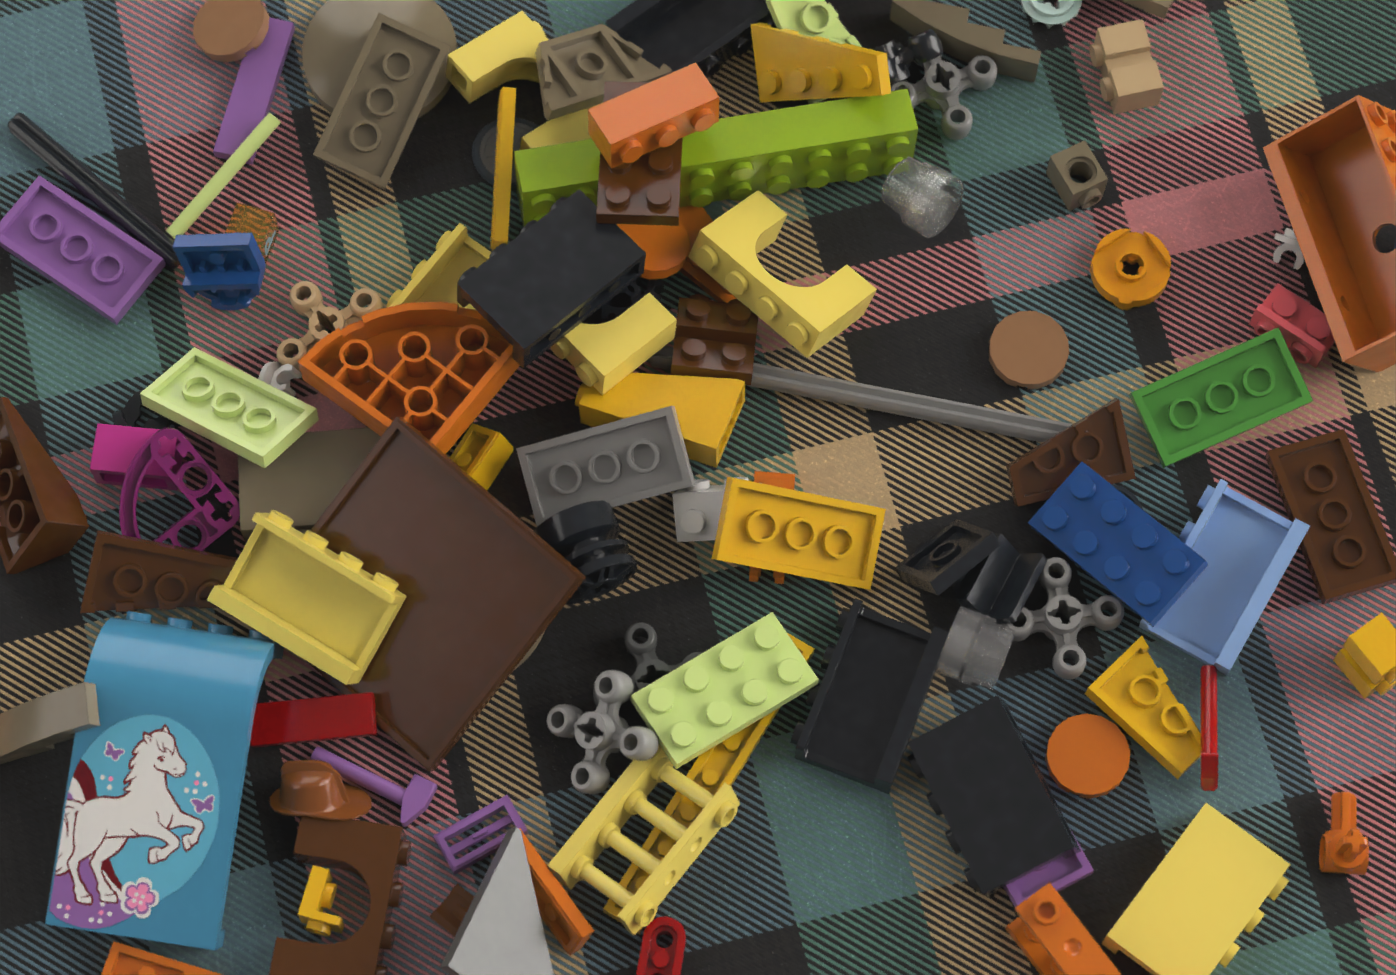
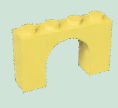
(509, 55)
(799, 314)
(614, 349)

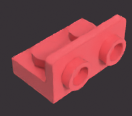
(1300, 324)

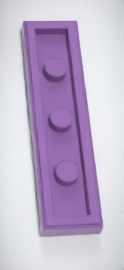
(254, 88)

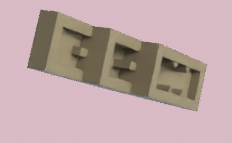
(965, 39)
(47, 721)

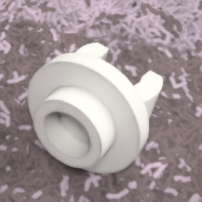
(1290, 243)
(279, 376)

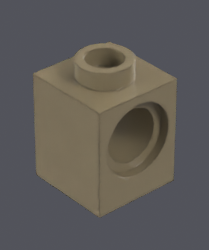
(1082, 162)

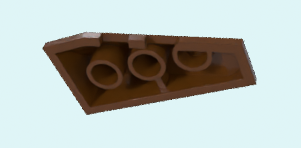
(37, 504)

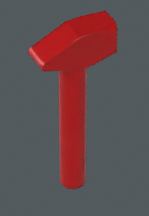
(1209, 728)

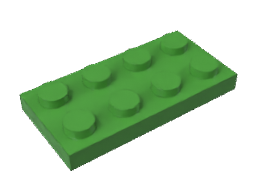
(1220, 397)

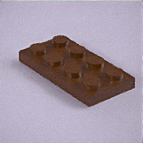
(640, 190)
(1345, 538)

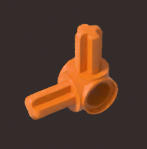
(1344, 847)

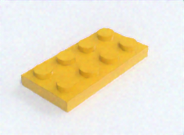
(798, 533)

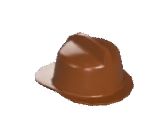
(317, 791)

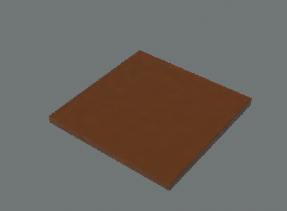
(472, 583)

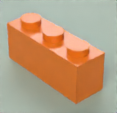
(653, 115)

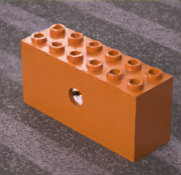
(1338, 195)

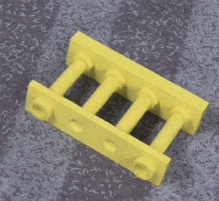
(603, 828)

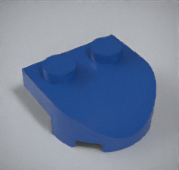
(221, 267)

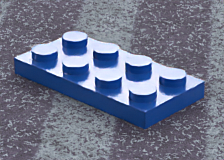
(1118, 544)

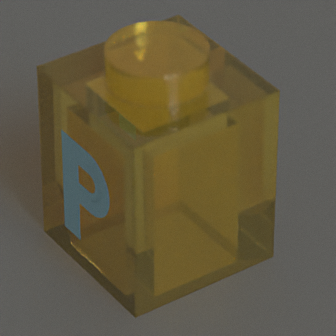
(259, 223)

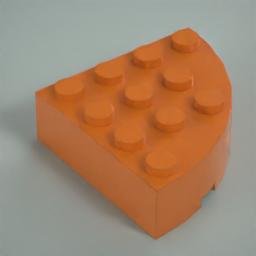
(414, 363)

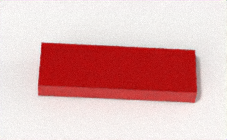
(314, 720)

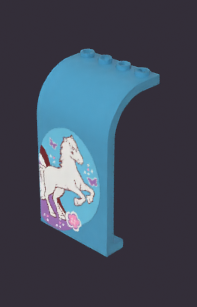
(158, 781)

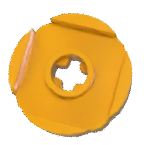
(1126, 289)

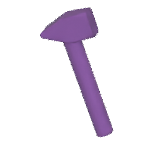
(413, 799)

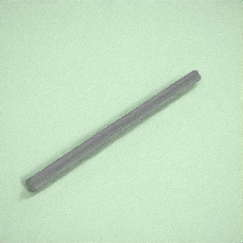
(892, 401)

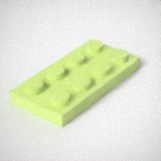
(229, 407)
(724, 690)

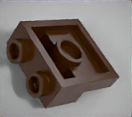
(714, 339)

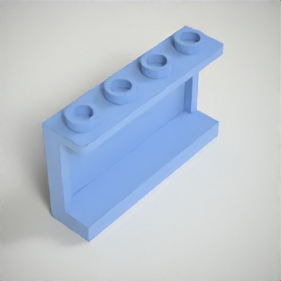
(1245, 558)

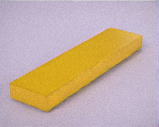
(503, 167)

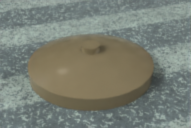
(341, 29)

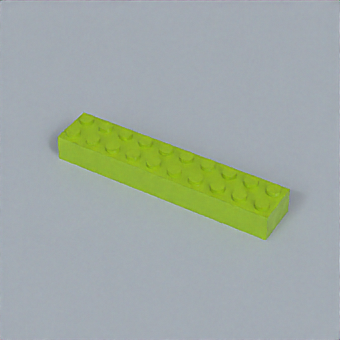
(745, 154)

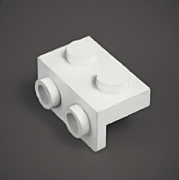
(698, 510)

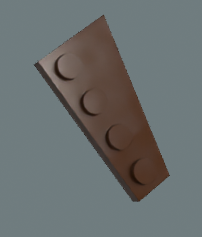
(149, 575)

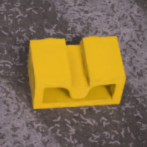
(1370, 657)

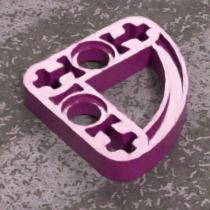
(199, 515)

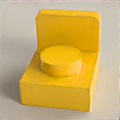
(317, 896)

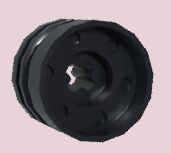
(589, 542)

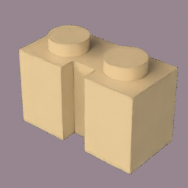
(1126, 67)

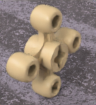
(322, 316)

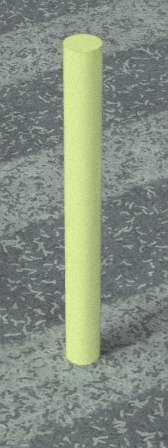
(223, 176)

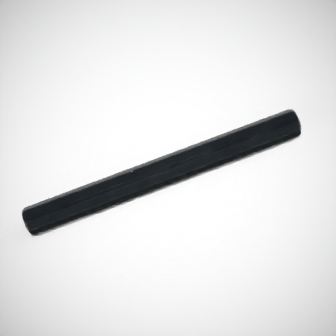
(93, 188)

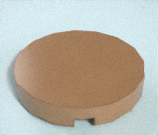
(230, 28)
(1028, 349)

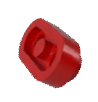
(659, 960)

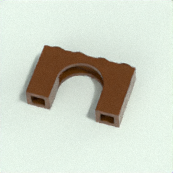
(375, 856)

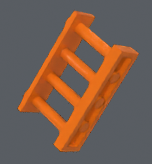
(1056, 938)

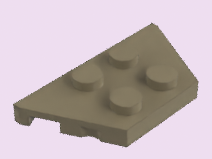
(579, 63)

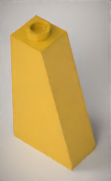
(704, 407)

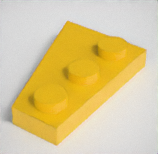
(1143, 705)

